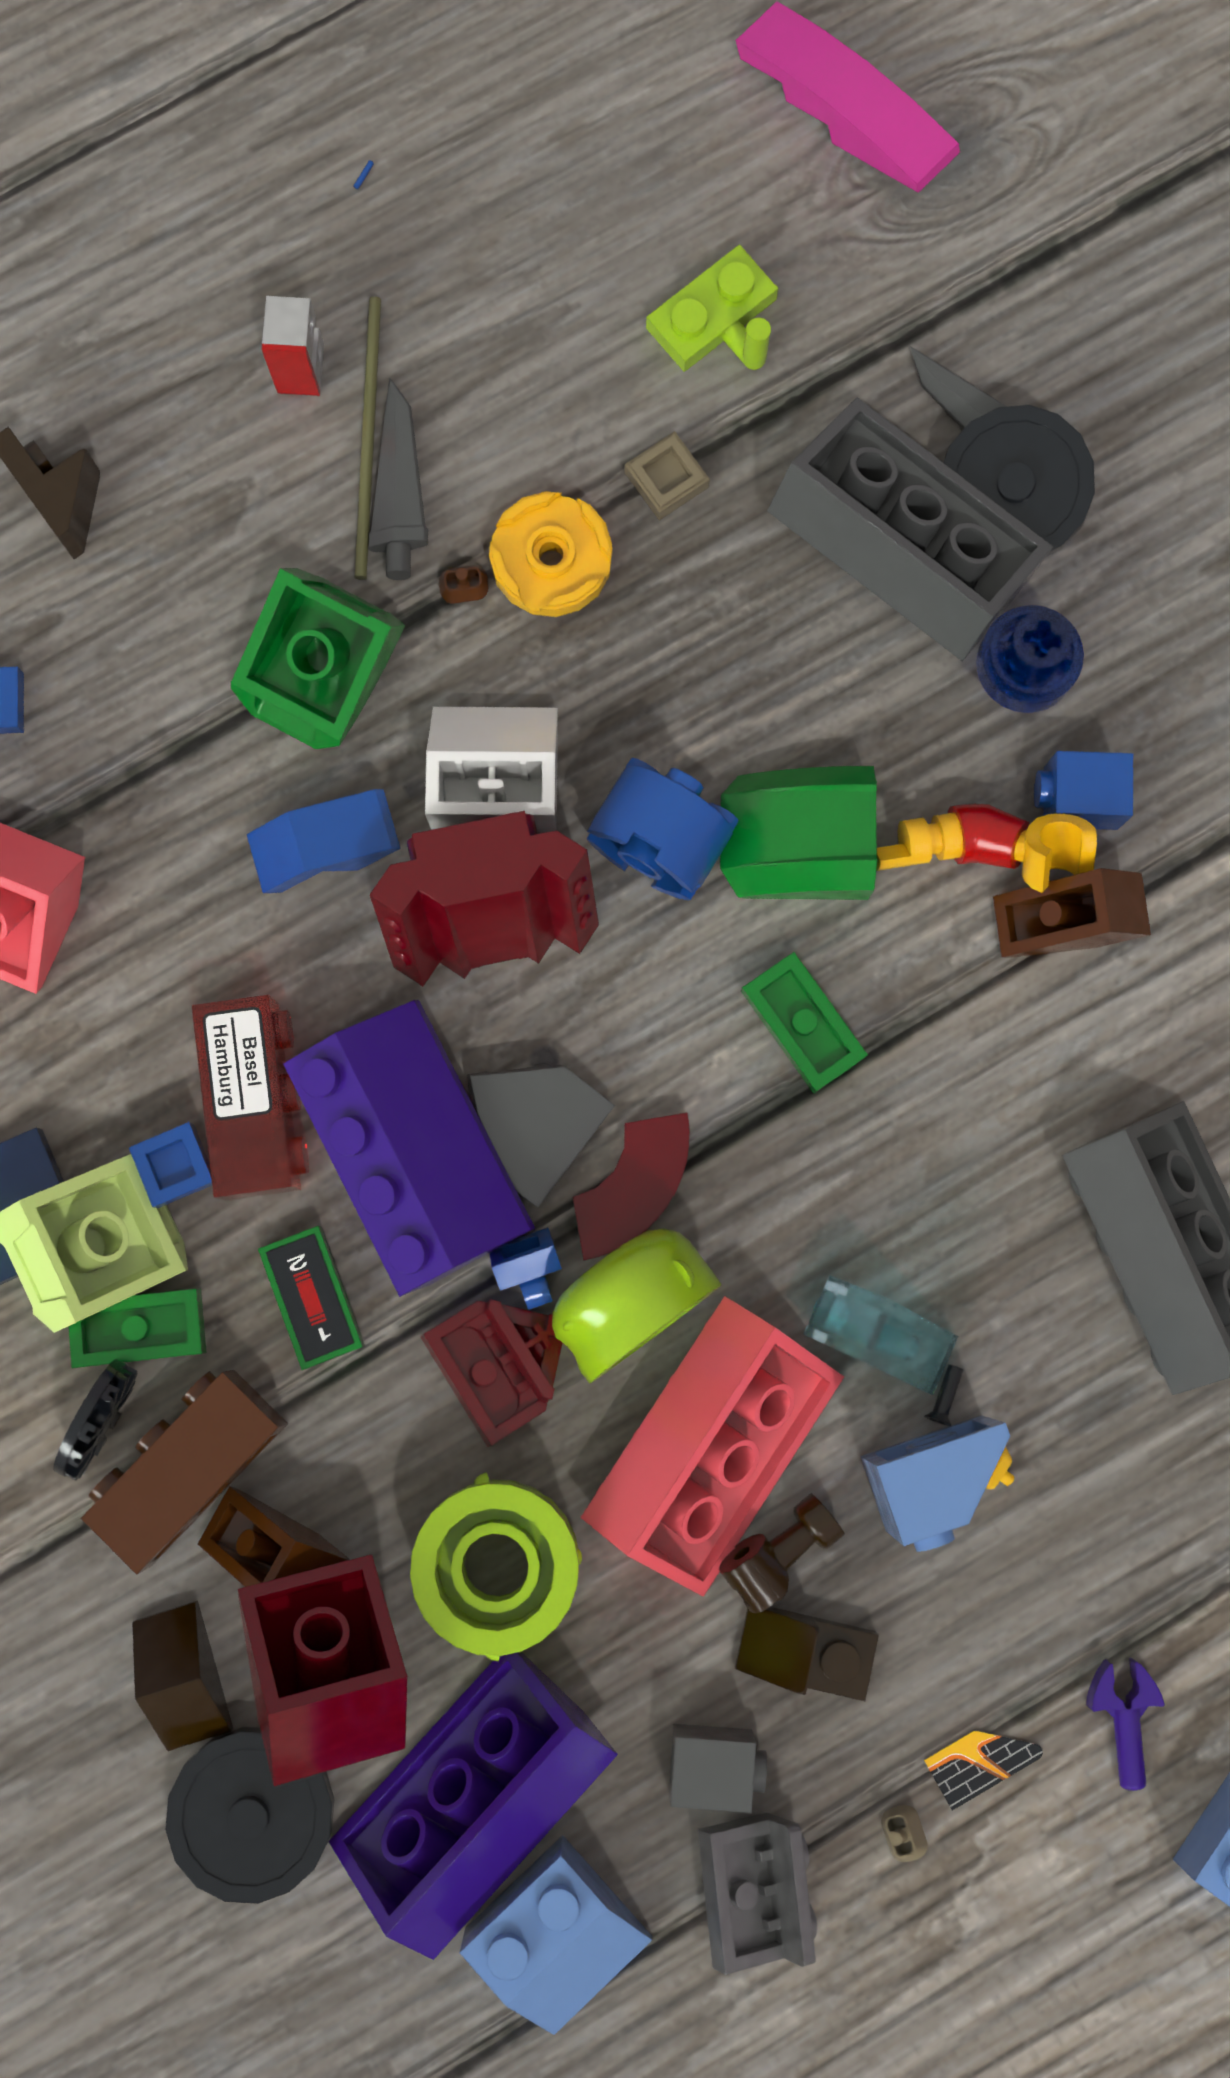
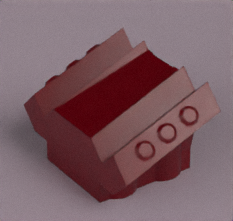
(484, 896)

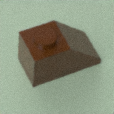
(1073, 914)
(261, 1542)

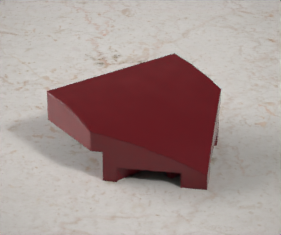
(497, 1364)

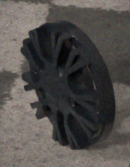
(93, 1418)

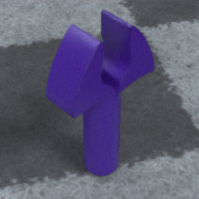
(1126, 1717)

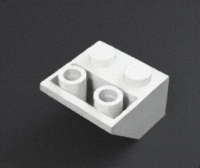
(491, 765)

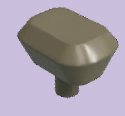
(904, 1833)

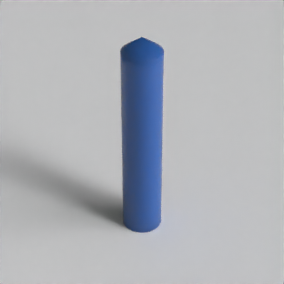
(364, 173)

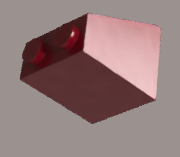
(324, 1669)

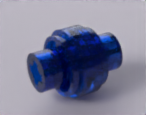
(1030, 658)

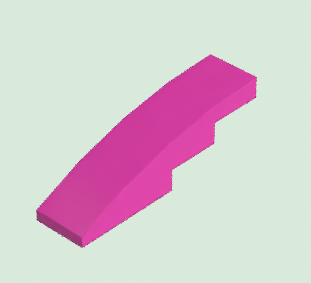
(847, 93)

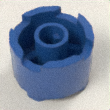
(661, 828)

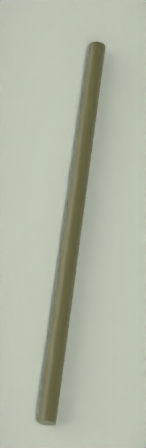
(367, 444)

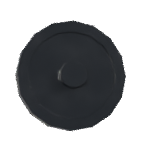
(1029, 467)
(238, 1829)

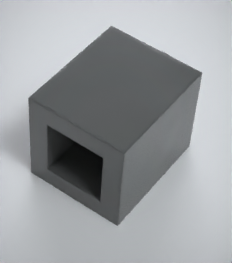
(715, 1768)

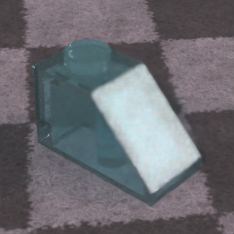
(880, 1334)

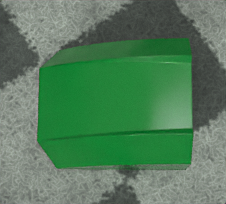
(314, 658)
(802, 834)

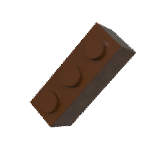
(182, 1468)

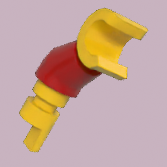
(998, 839)

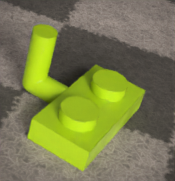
(715, 311)

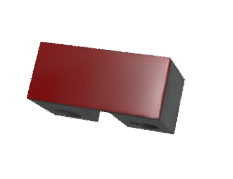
(292, 345)

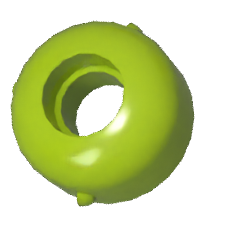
(630, 1299)
(490, 1622)

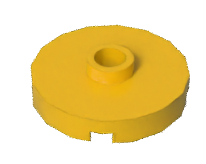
(550, 524)

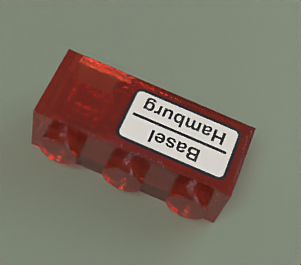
(248, 1097)

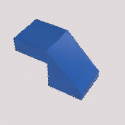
(323, 837)

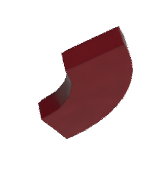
(637, 1188)

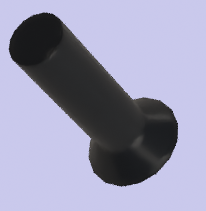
(946, 1396)

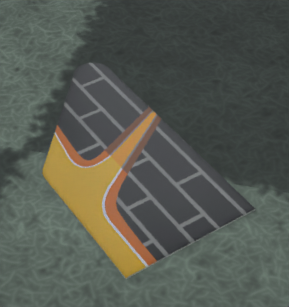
(978, 1764)

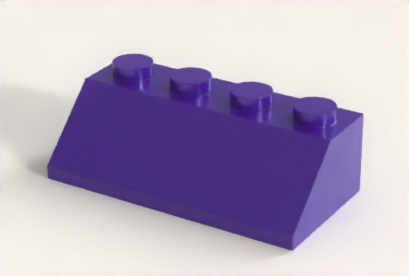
(408, 1146)
(470, 1803)

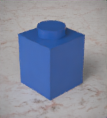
(1087, 786)

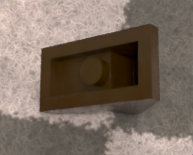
(60, 493)
(807, 1653)

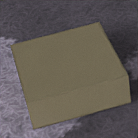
(667, 475)

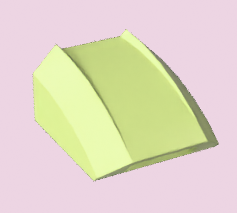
(90, 1243)

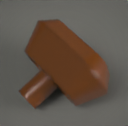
(463, 584)

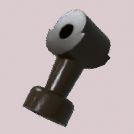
(760, 1566)

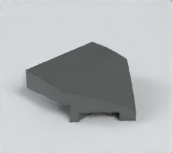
(537, 1122)

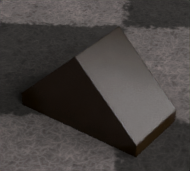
(178, 1677)

